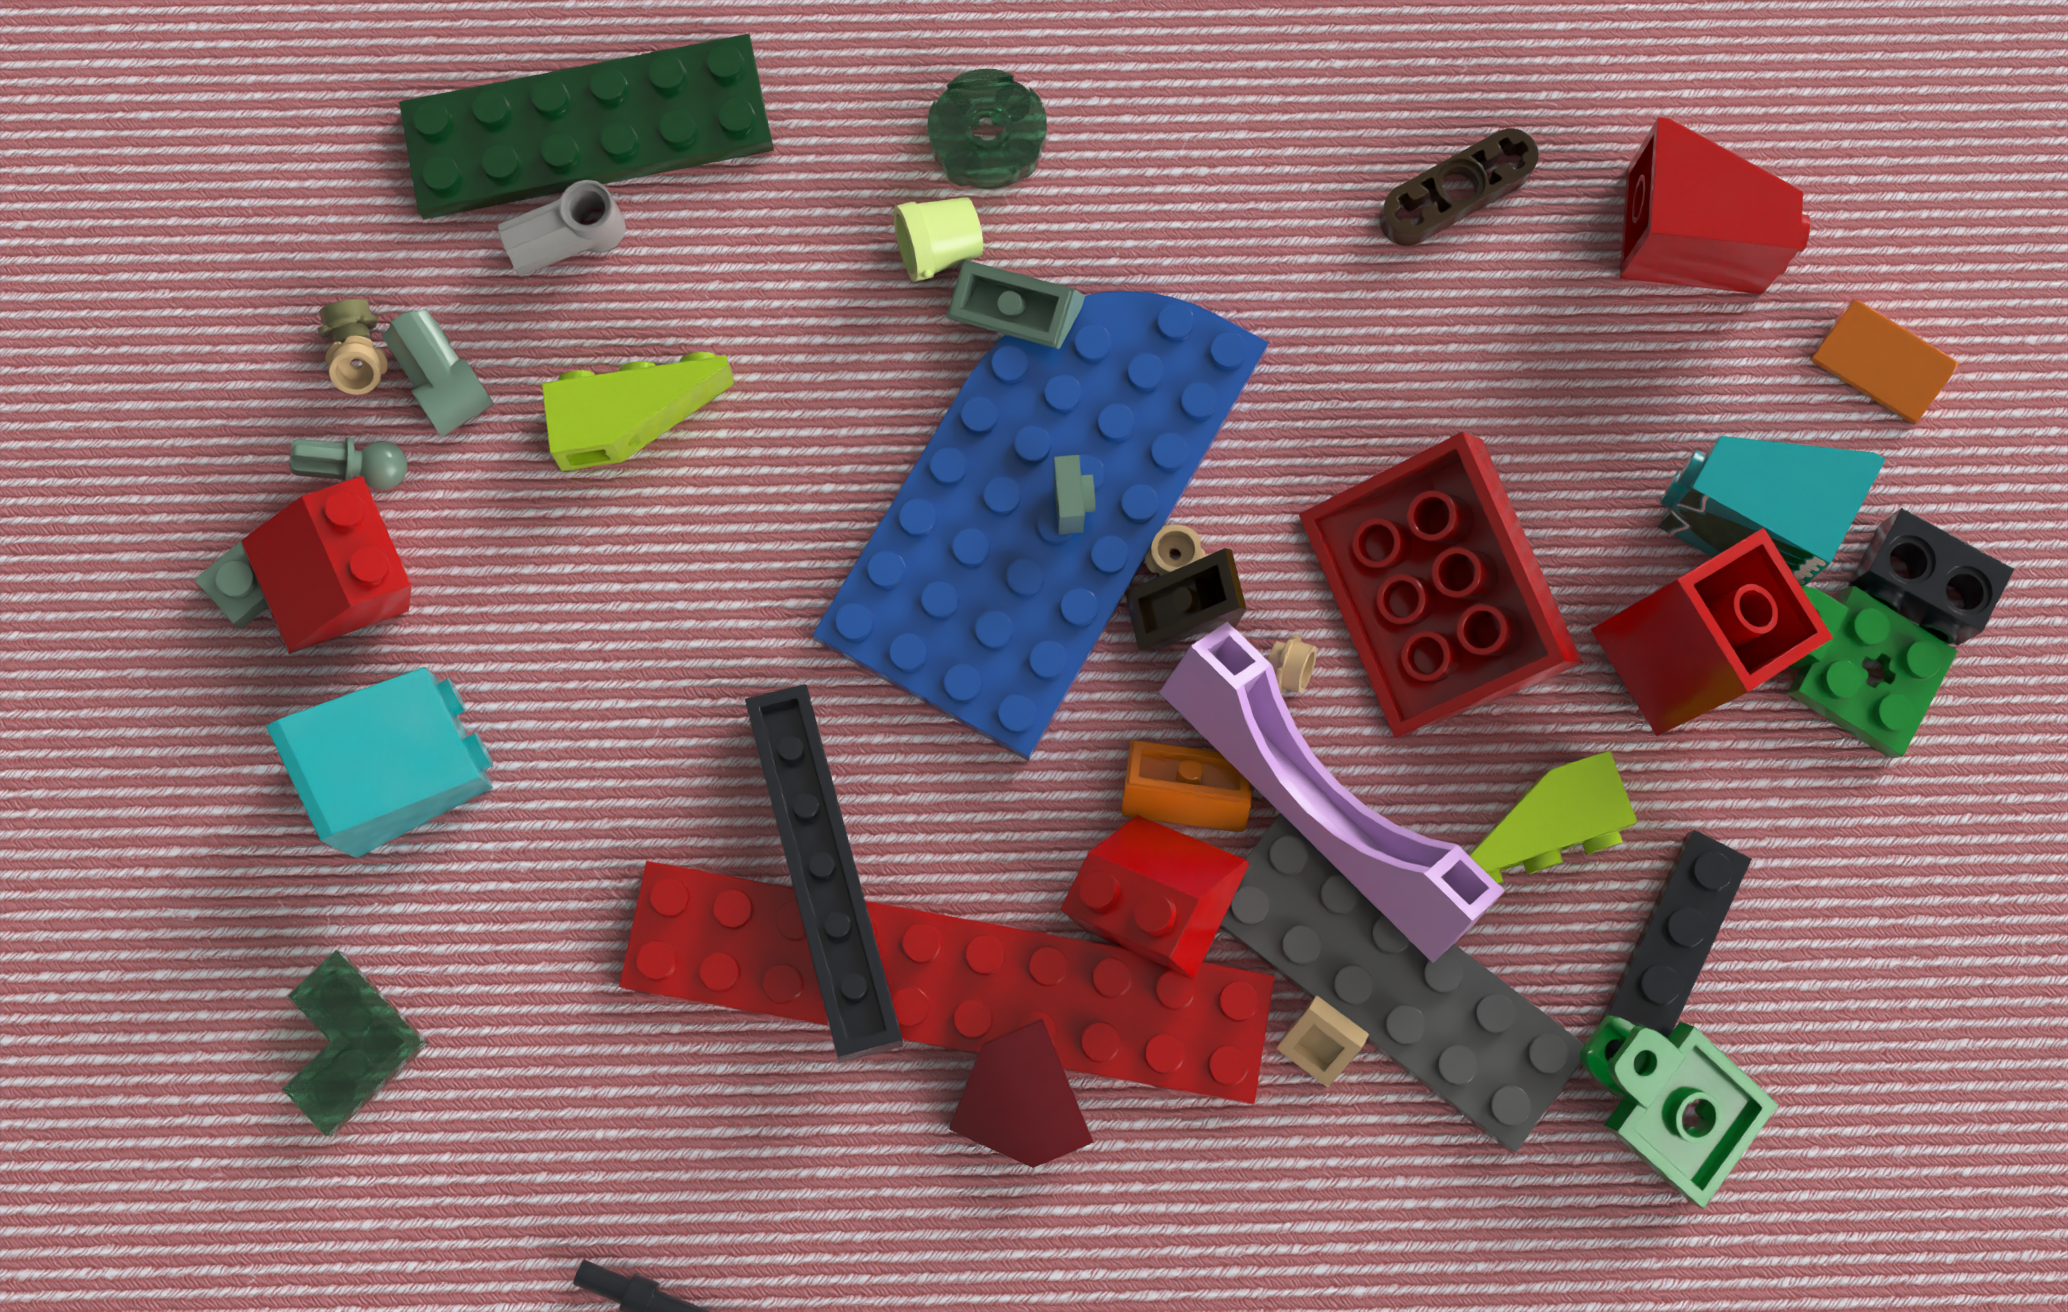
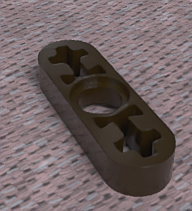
(1470, 163)

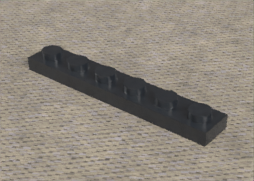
(823, 875)

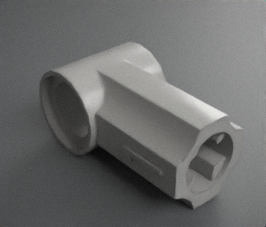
(557, 231)

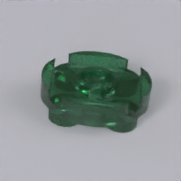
(981, 162)

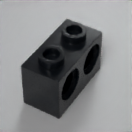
(1933, 563)

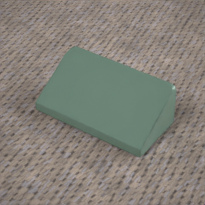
(1014, 304)

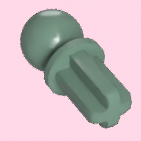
(379, 463)

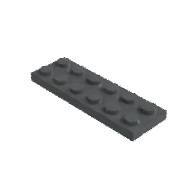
(1438, 1020)

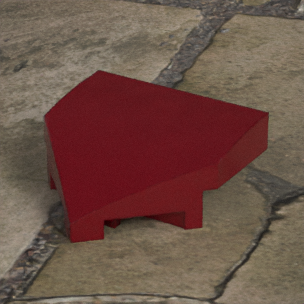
(1021, 1100)

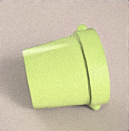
(937, 235)

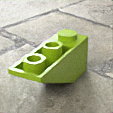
(618, 413)
(1561, 810)

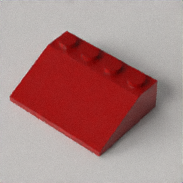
(1439, 586)

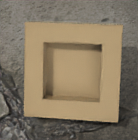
(1322, 1041)

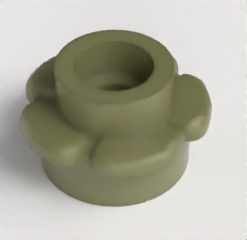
(347, 319)

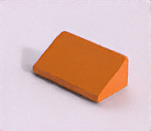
(1884, 361)
(1185, 787)

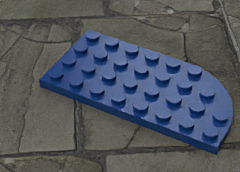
(966, 575)

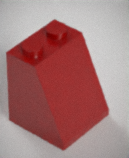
(1706, 215)
(1712, 633)

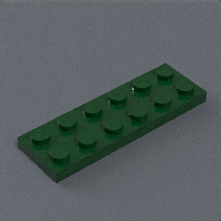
(585, 124)

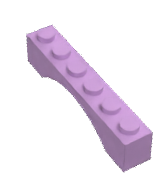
(1415, 881)

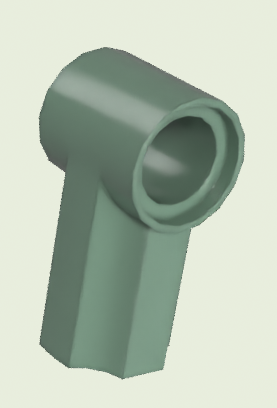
(441, 380)

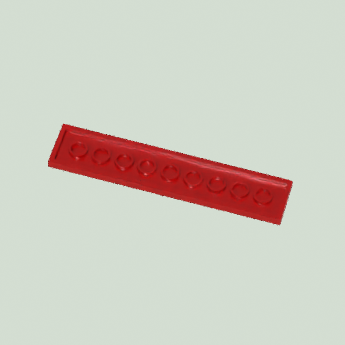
(958, 983)

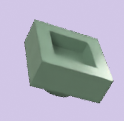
(1072, 494)
(233, 587)

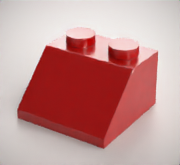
(328, 566)
(1155, 893)

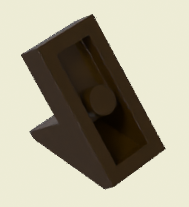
(1187, 601)

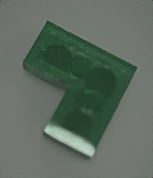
(365, 1047)

